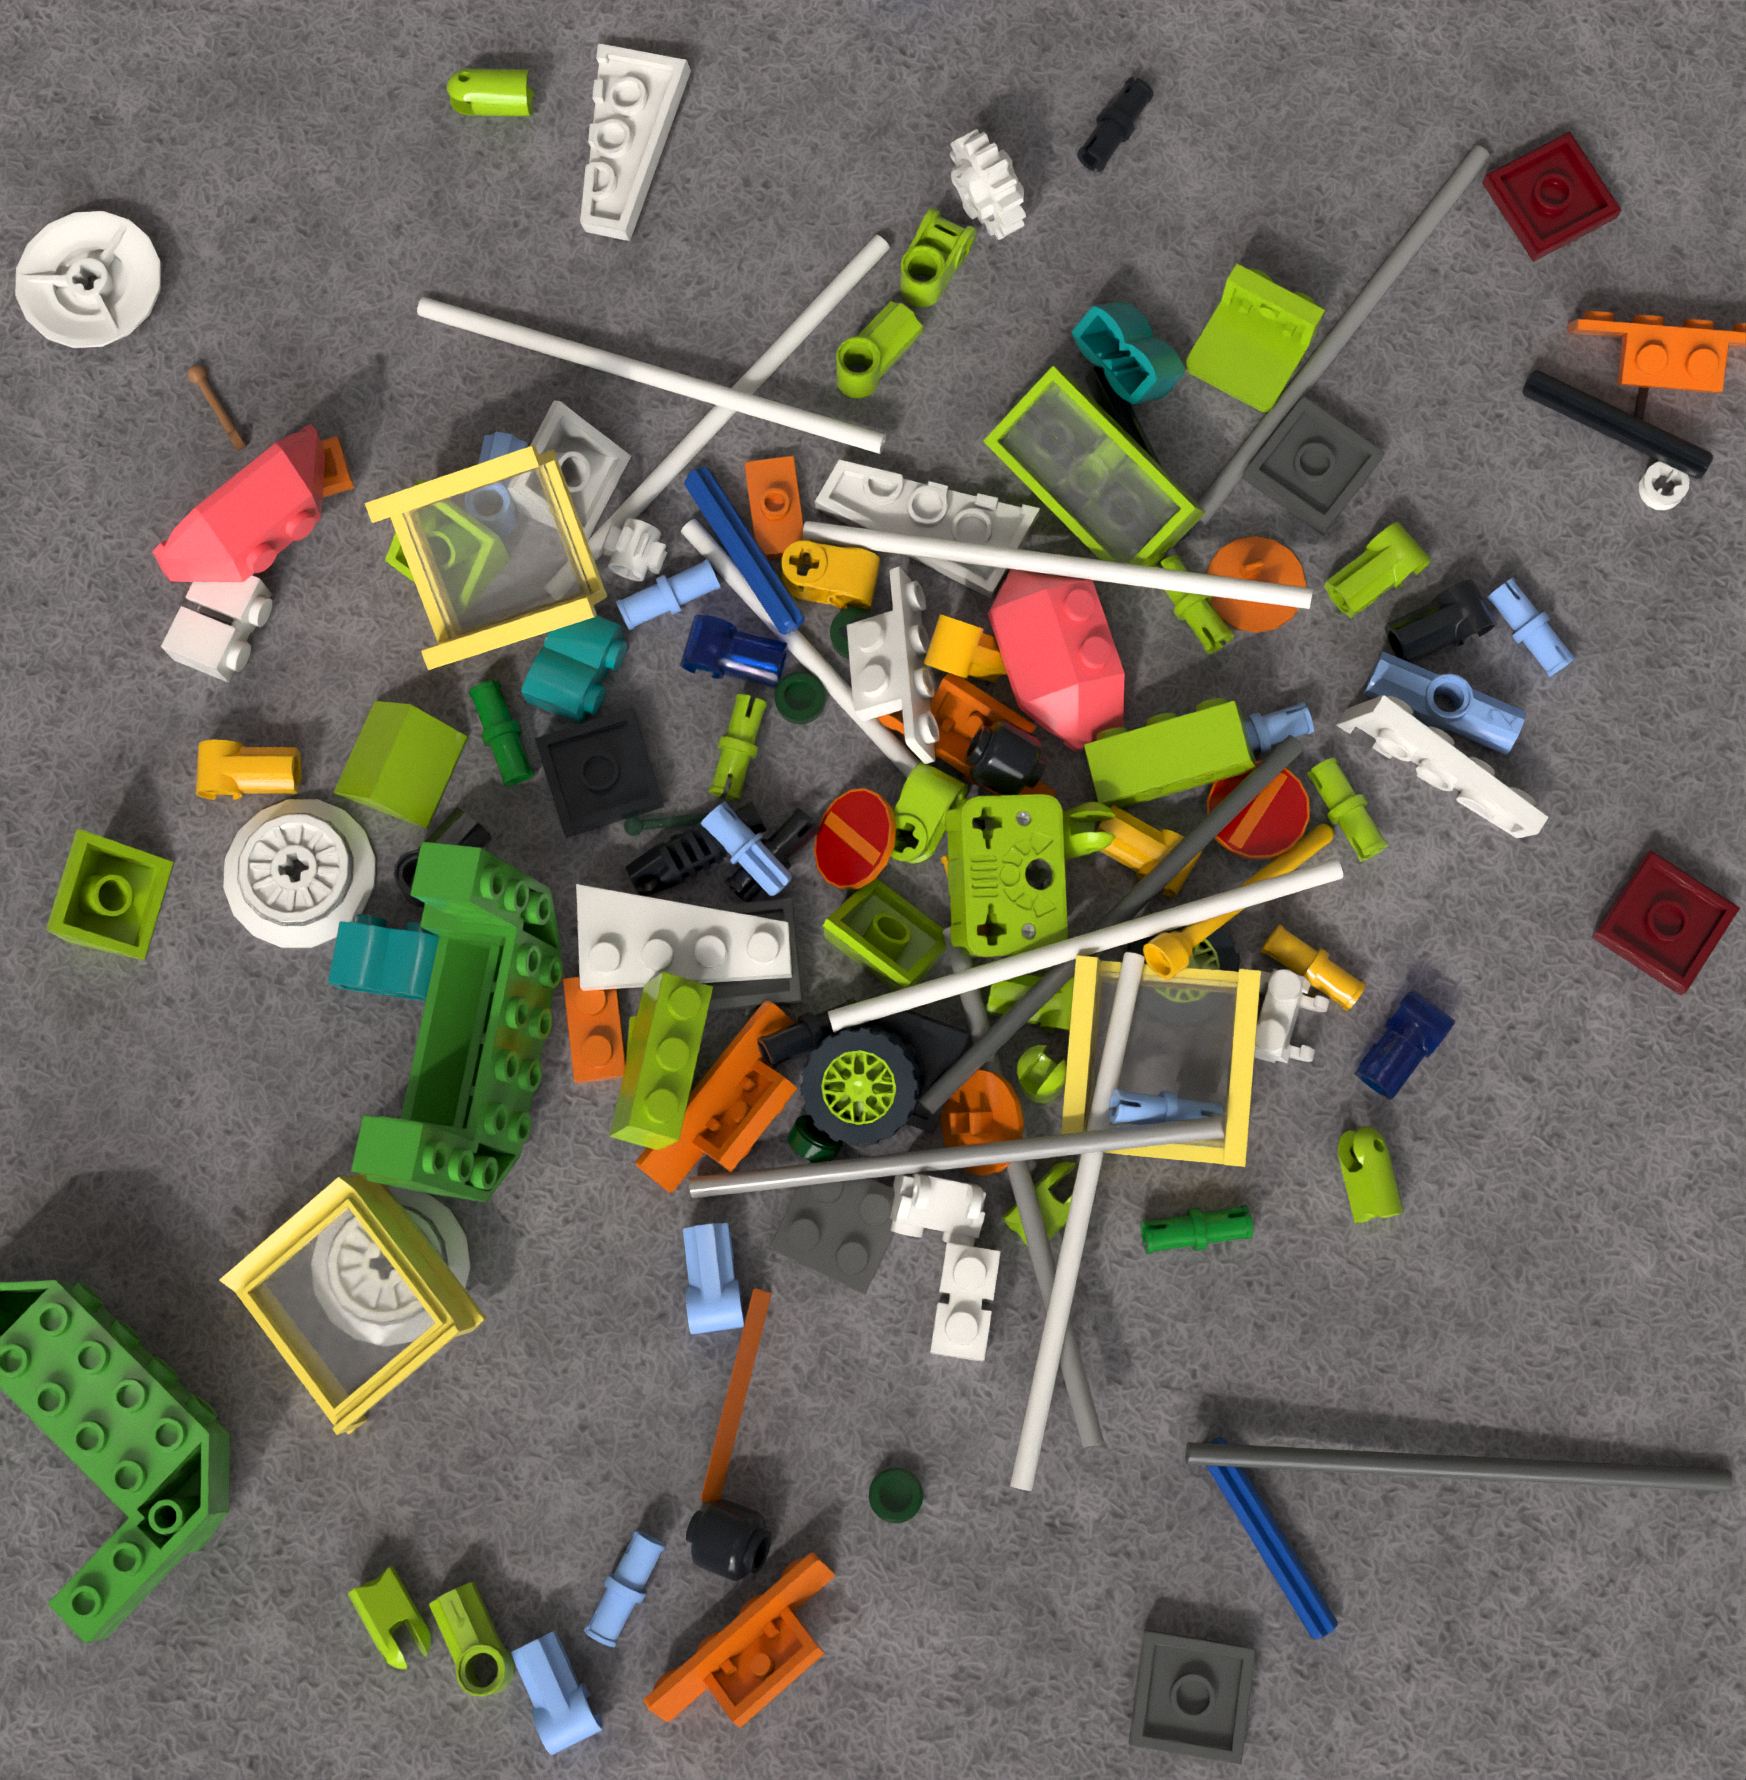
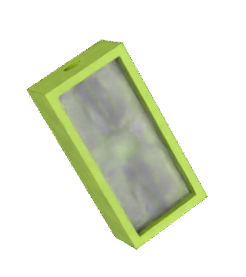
(1093, 473)

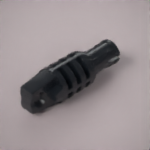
(684, 855)

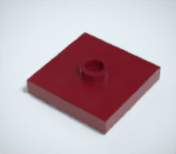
(1551, 196)
(1665, 922)

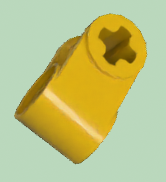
(836, 574)

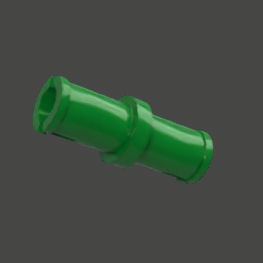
(501, 733)
(1196, 1229)

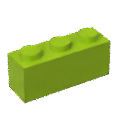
(1170, 754)
(661, 1061)

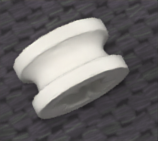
(1654, 498)

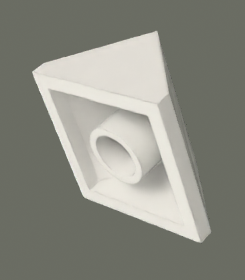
(587, 460)

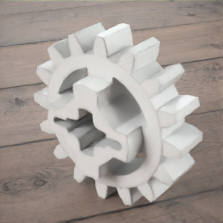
(987, 184)

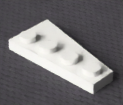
(631, 122)
(889, 503)
(1443, 765)
(637, 937)

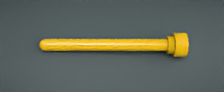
(1171, 951)

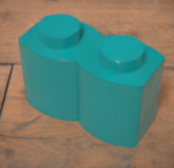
(1132, 358)
(572, 667)
(383, 959)

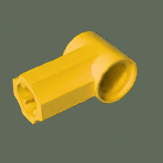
(964, 651)
(236, 770)
(1143, 847)

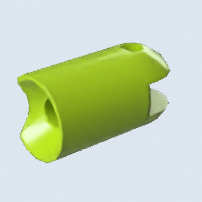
(491, 92)
(1080, 828)
(1040, 1076)
(1368, 1175)
(1053, 1211)
(383, 1608)

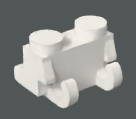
(1280, 1014)
(937, 1205)

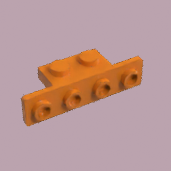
(1666, 356)
(959, 713)
(726, 1106)
(753, 1653)

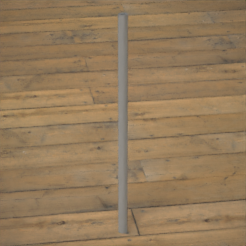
(1343, 330)
(958, 1157)
(1033, 1227)

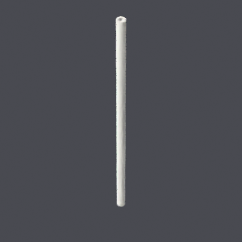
(652, 375)
(748, 383)
(1059, 564)
(801, 649)
(1085, 944)
(1076, 1228)

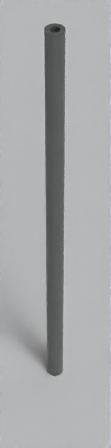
(1123, 911)
(1458, 1466)

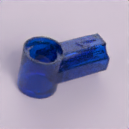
(723, 650)
(1409, 1036)

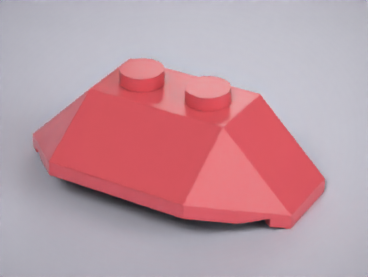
(250, 515)
(1059, 654)

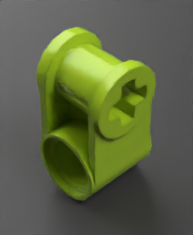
(937, 252)
(923, 811)

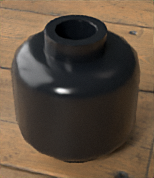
(1005, 758)
(728, 1539)

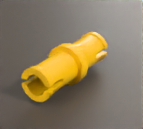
(1314, 966)

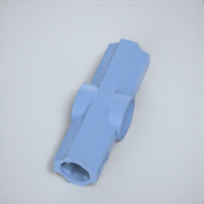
(1475, 714)

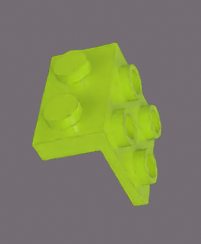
(1254, 338)

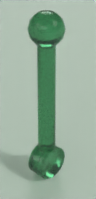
(634, 826)

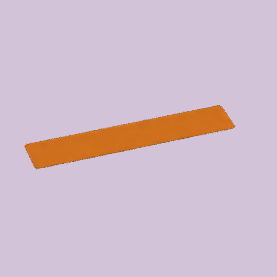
(736, 1395)

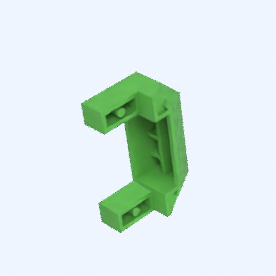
(477, 1029)
(126, 1429)

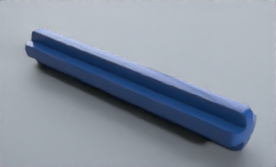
(744, 550)
(1274, 1548)

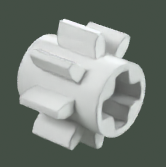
(634, 549)

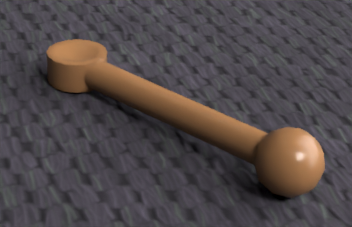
(198, 375)

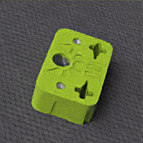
(989, 874)

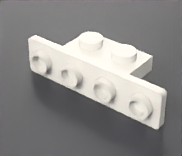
(889, 666)

